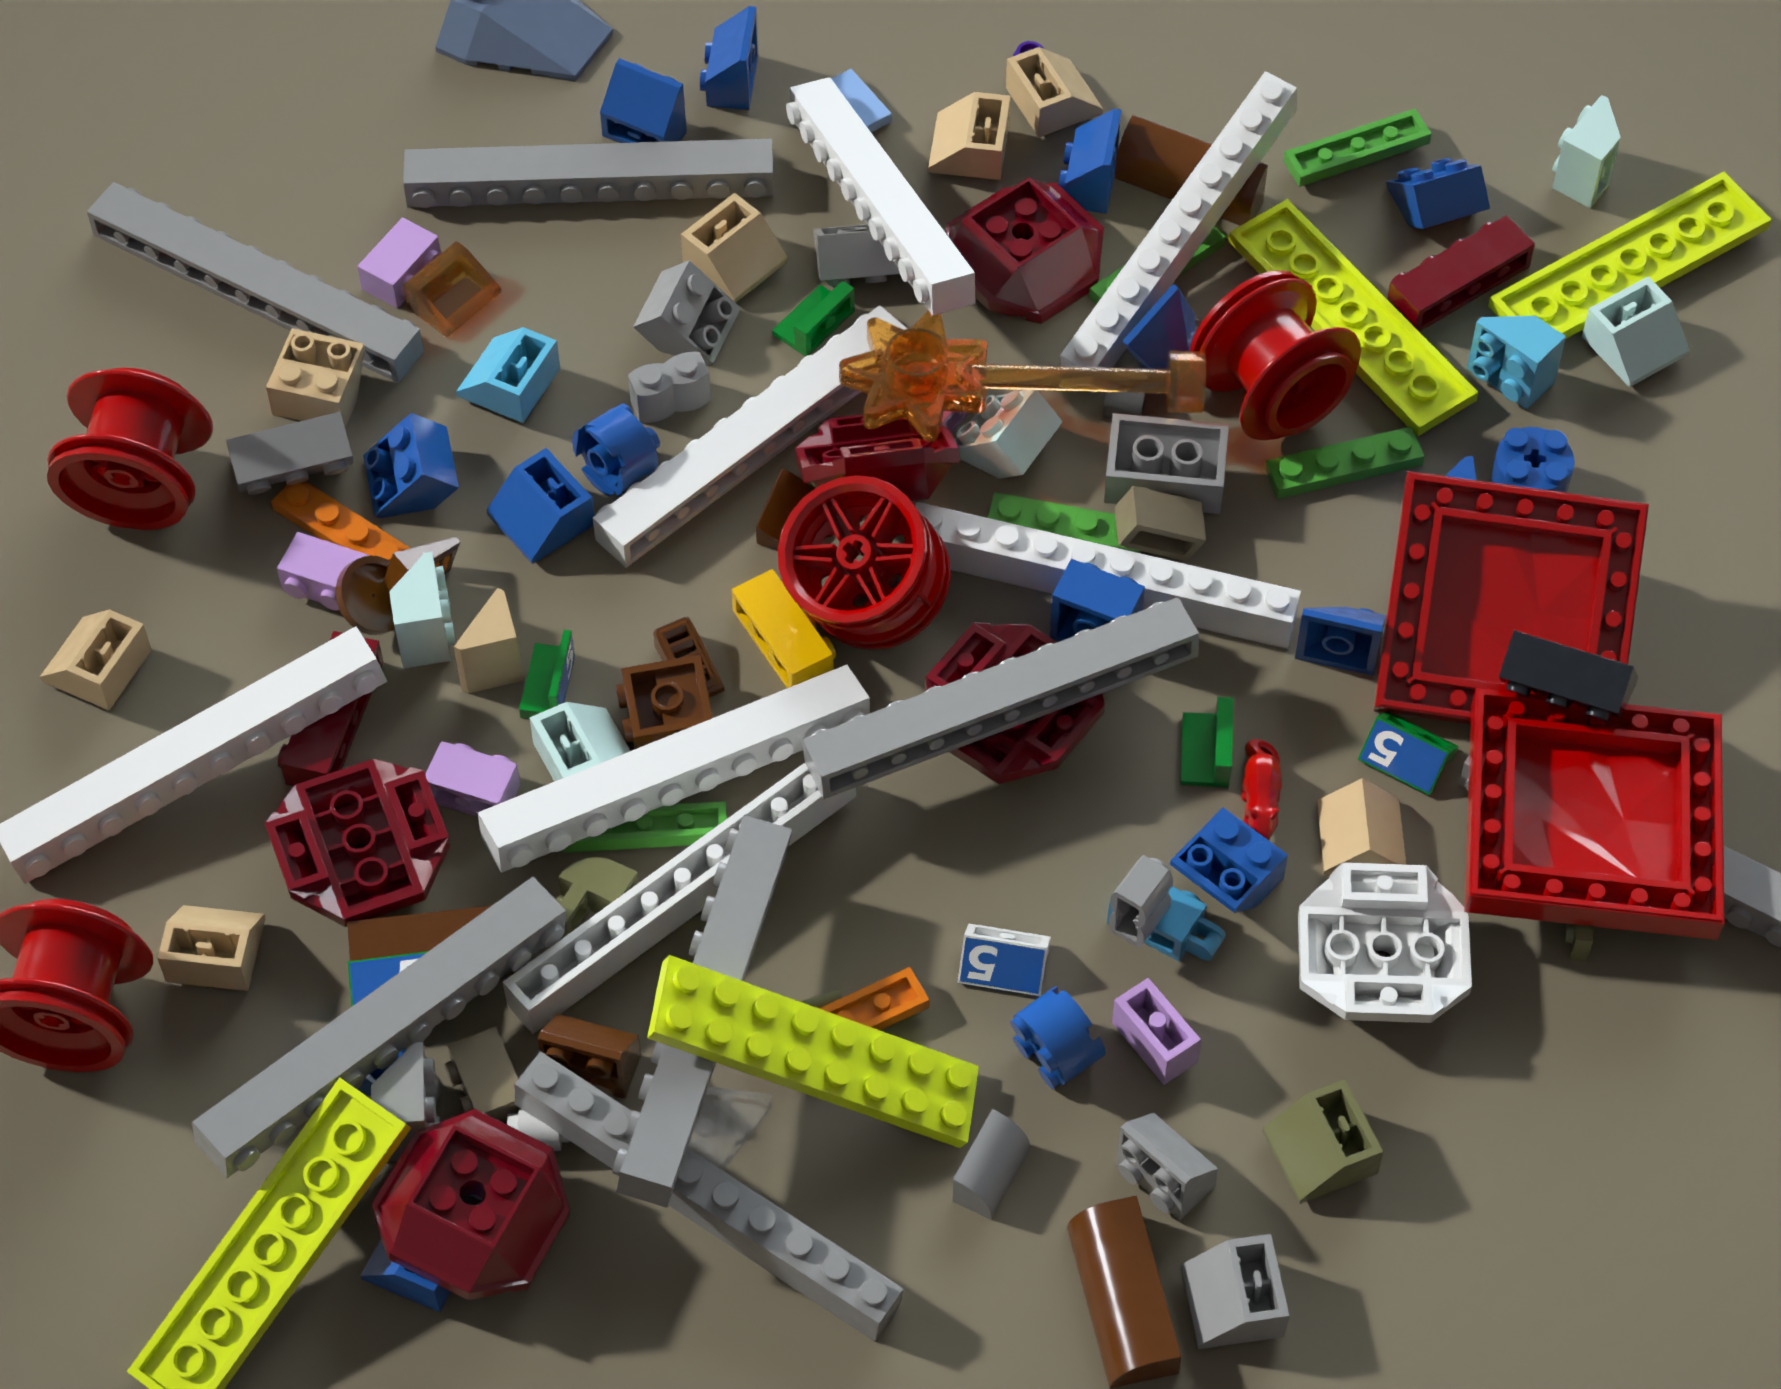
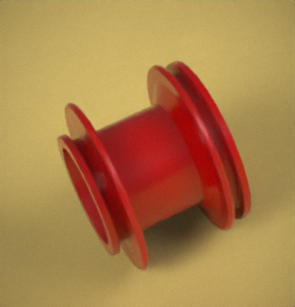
(1265, 344)
(126, 461)
(62, 984)

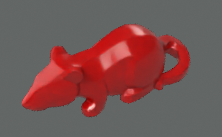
(1261, 787)

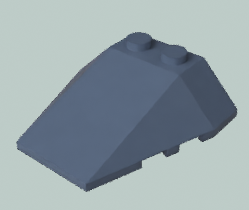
(536, 35)

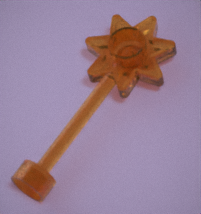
(923, 374)

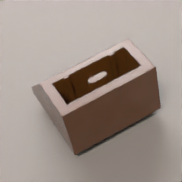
(593, 1052)

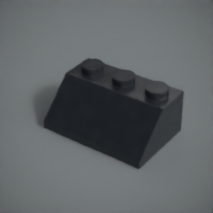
(1567, 676)

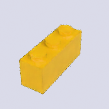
(782, 629)

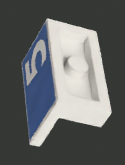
(1003, 959)

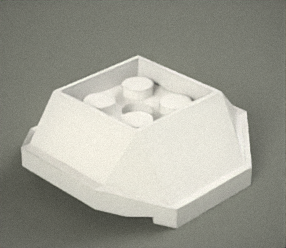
(1390, 911)

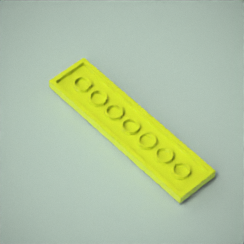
(1655, 245)
(1394, 354)
(813, 1051)
(272, 1244)

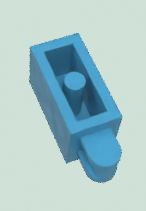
(1181, 925)

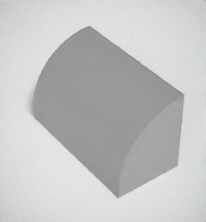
(990, 1165)

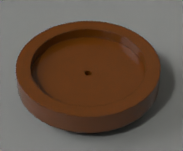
(364, 596)

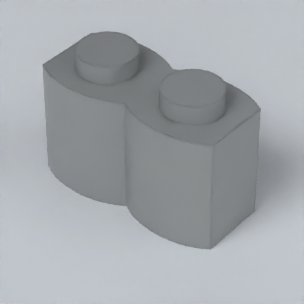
(669, 387)
(1141, 900)

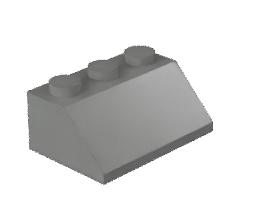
(851, 253)
(290, 453)
(1167, 458)

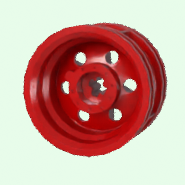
(809, 556)

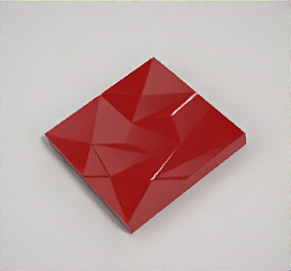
(1494, 562)
(1595, 816)

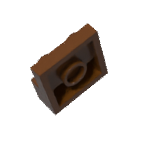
(663, 699)

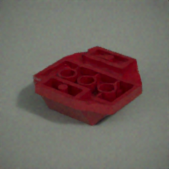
(1029, 249)
(887, 453)
(1031, 746)
(354, 806)
(462, 1245)

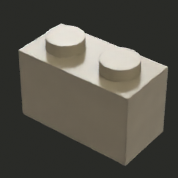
(1160, 523)
(484, 1074)

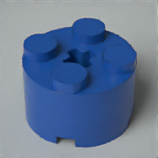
(616, 450)
(1534, 459)
(1057, 1036)

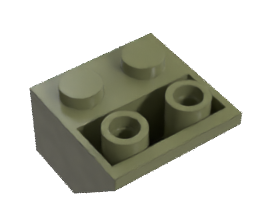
(1324, 1142)

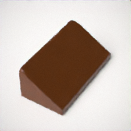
(782, 500)

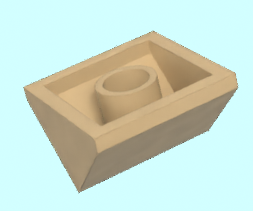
(489, 648)
(1360, 826)

